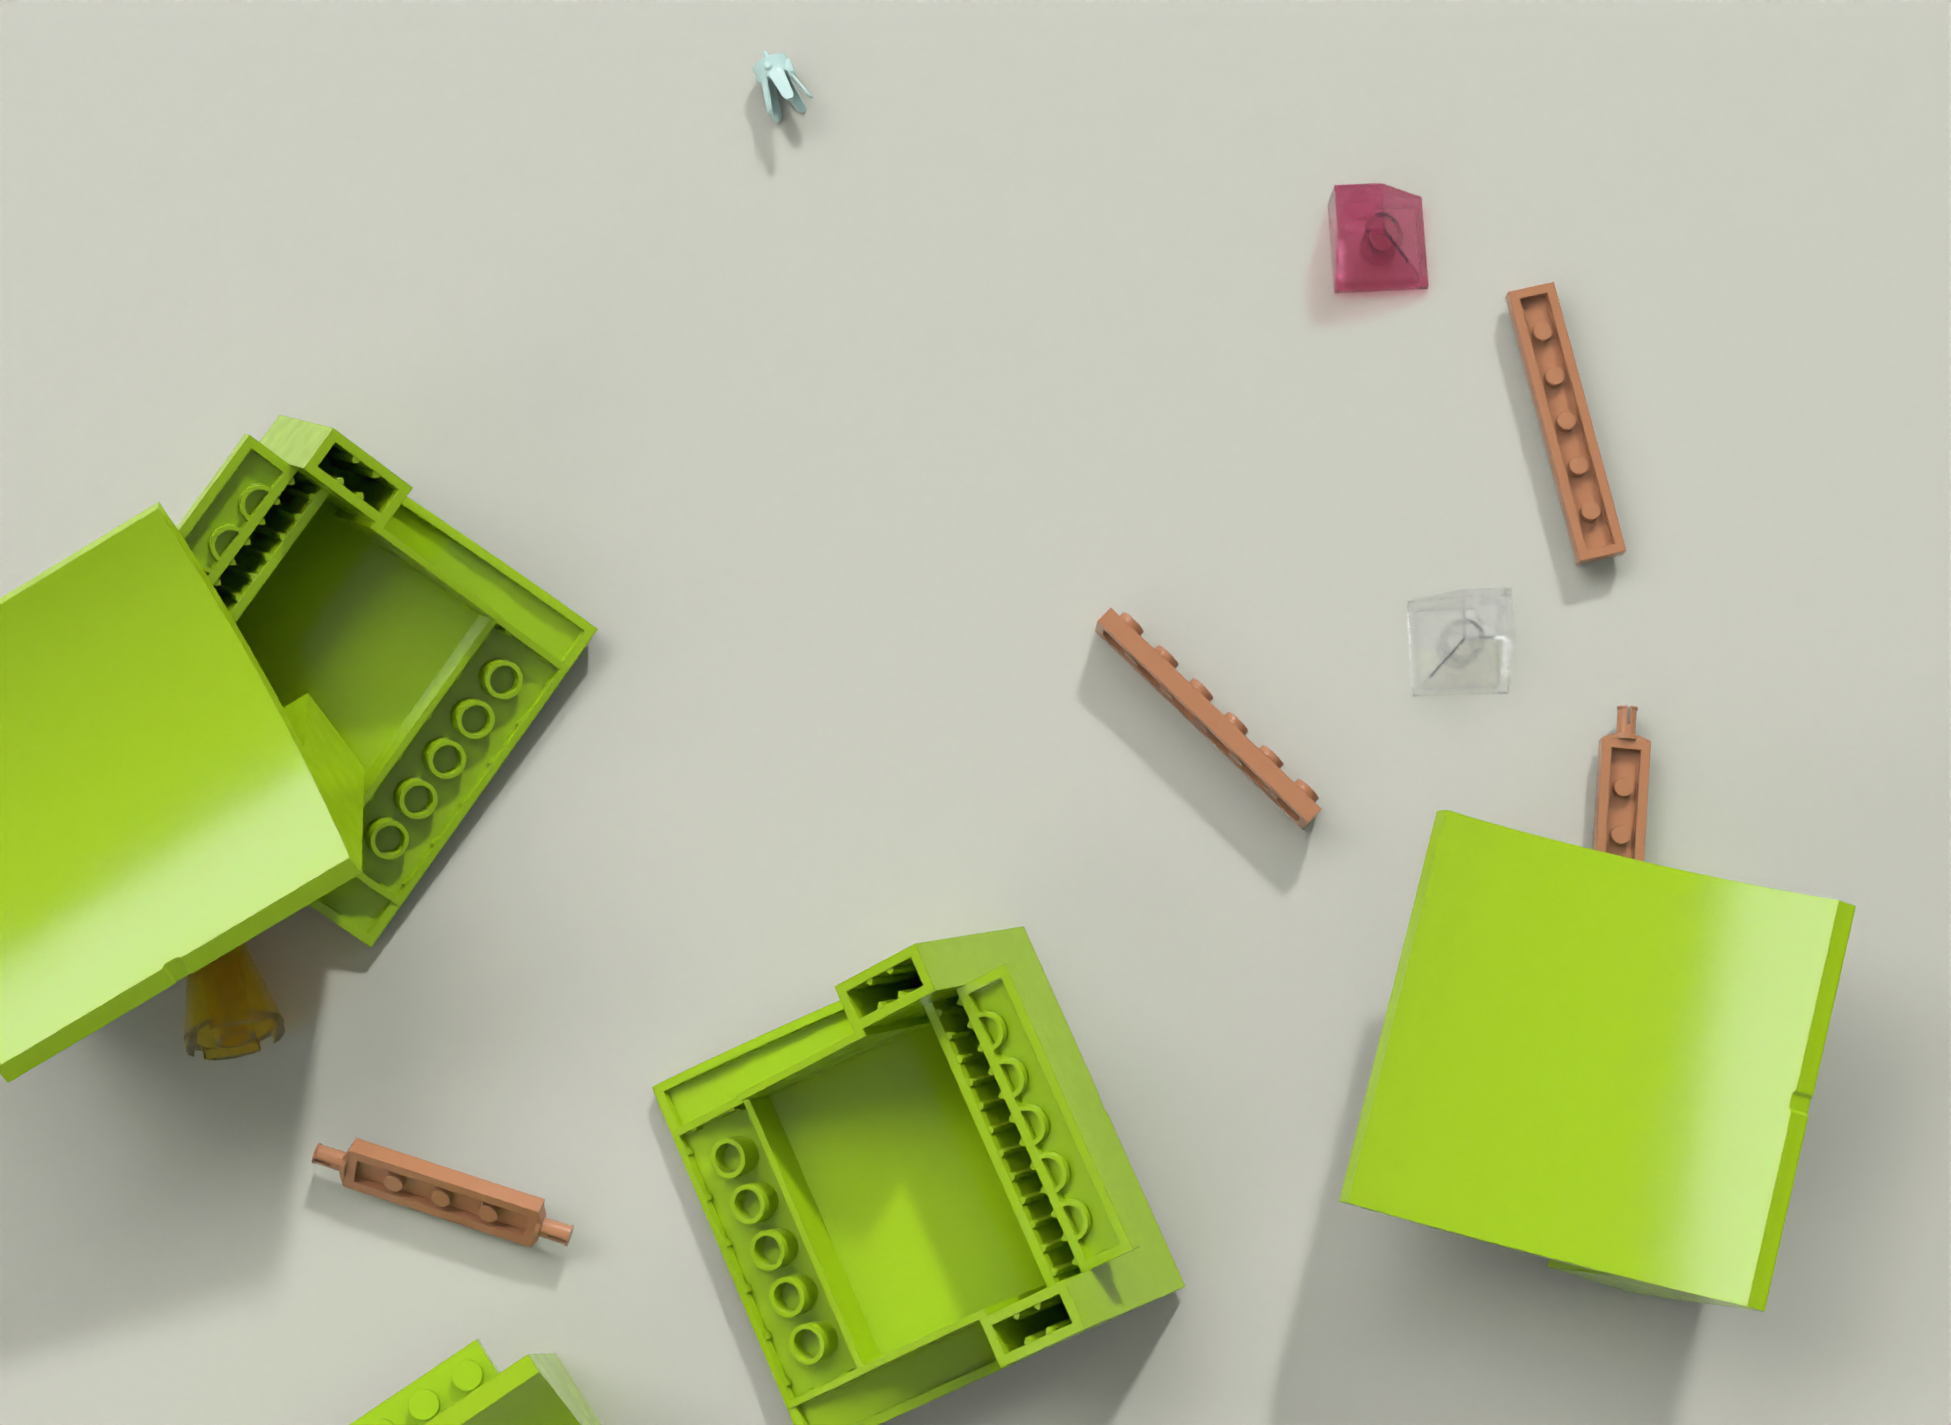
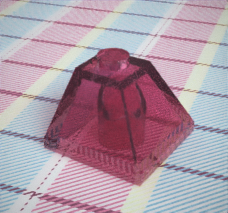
(1376, 239)

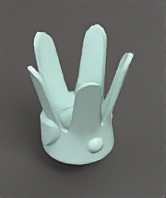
(778, 72)

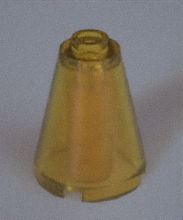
(229, 1008)

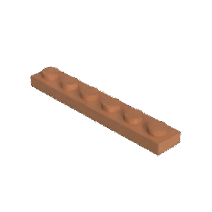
(1565, 423)
(1223, 731)

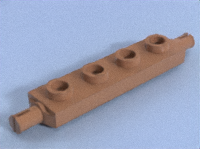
(1622, 789)
(443, 1192)

